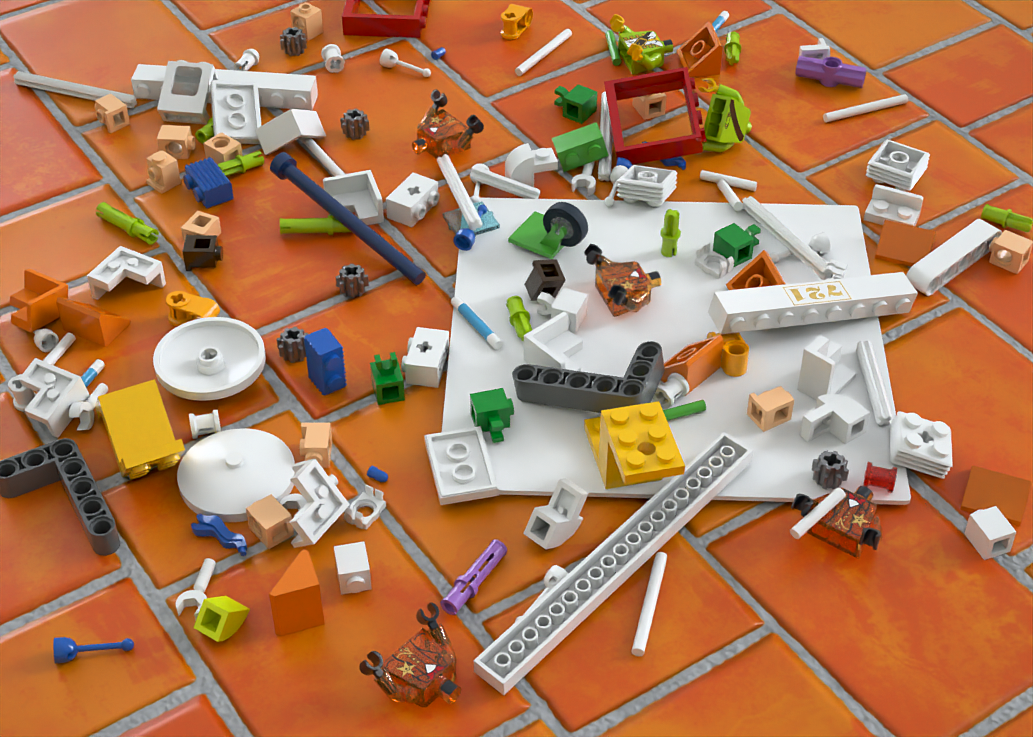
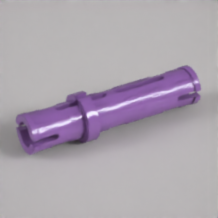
(455, 599)

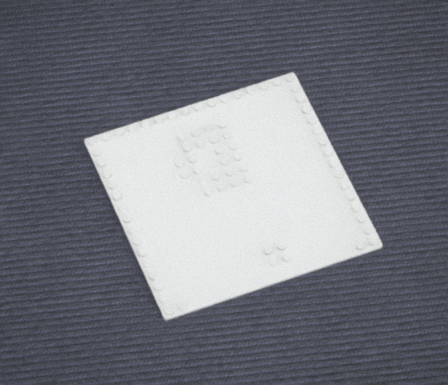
(551, 440)

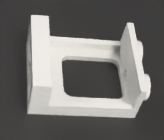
(184, 107)

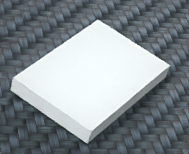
(236, 110)
(461, 465)

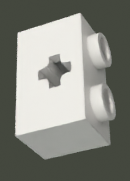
(412, 199)
(426, 357)

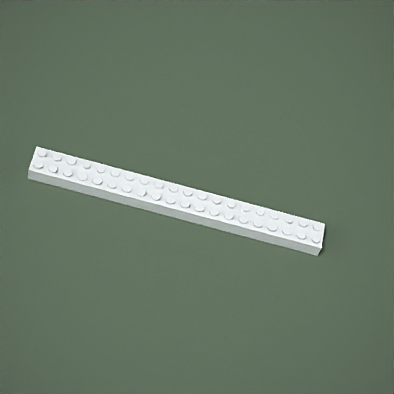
(610, 564)

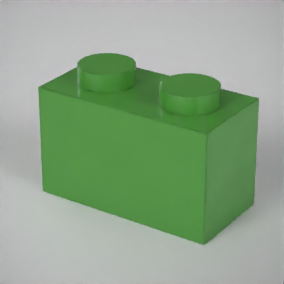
(580, 147)

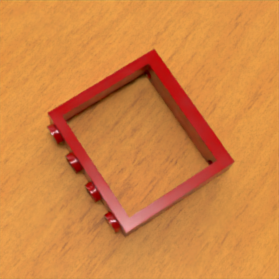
(384, 25)
(653, 84)

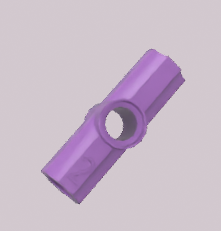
(830, 71)

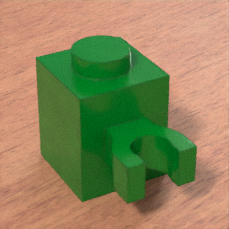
(578, 103)
(736, 242)
(387, 380)
(491, 412)

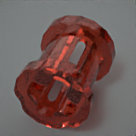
(880, 477)

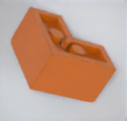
(37, 301)

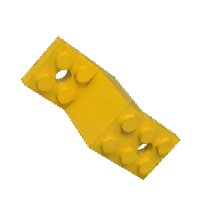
(139, 429)
(633, 445)

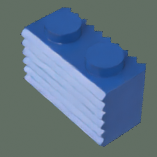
(208, 183)
(325, 361)

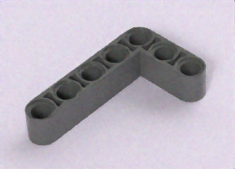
(591, 390)
(63, 463)

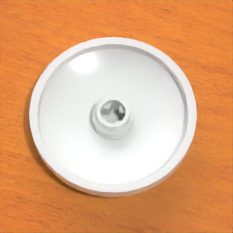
(209, 358)
(233, 472)

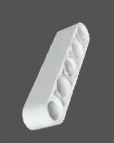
(952, 257)

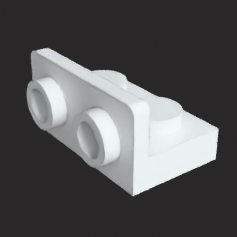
(893, 206)

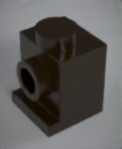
(201, 251)
(545, 278)

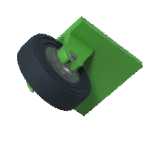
(550, 232)

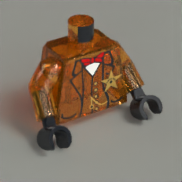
(442, 133)
(623, 284)
(848, 524)
(420, 667)

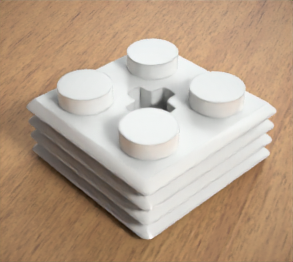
(897, 165)
(646, 184)
(921, 444)

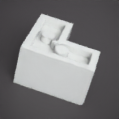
(289, 127)
(358, 194)
(124, 264)
(552, 344)
(821, 369)
(55, 395)
(323, 504)

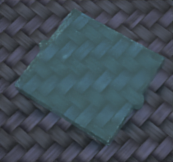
(457, 221)

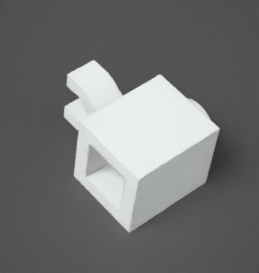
(568, 301)

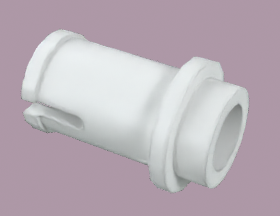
(249, 58)

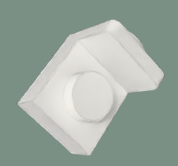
(817, 51)

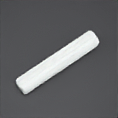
(504, 183)

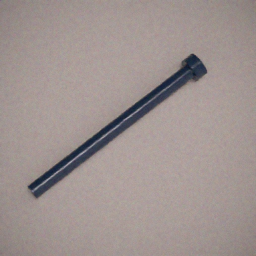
(285, 168)

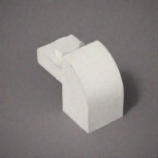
(523, 163)
(835, 414)
(560, 518)

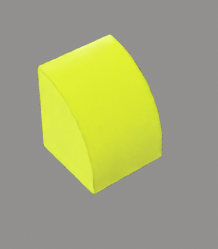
(220, 617)

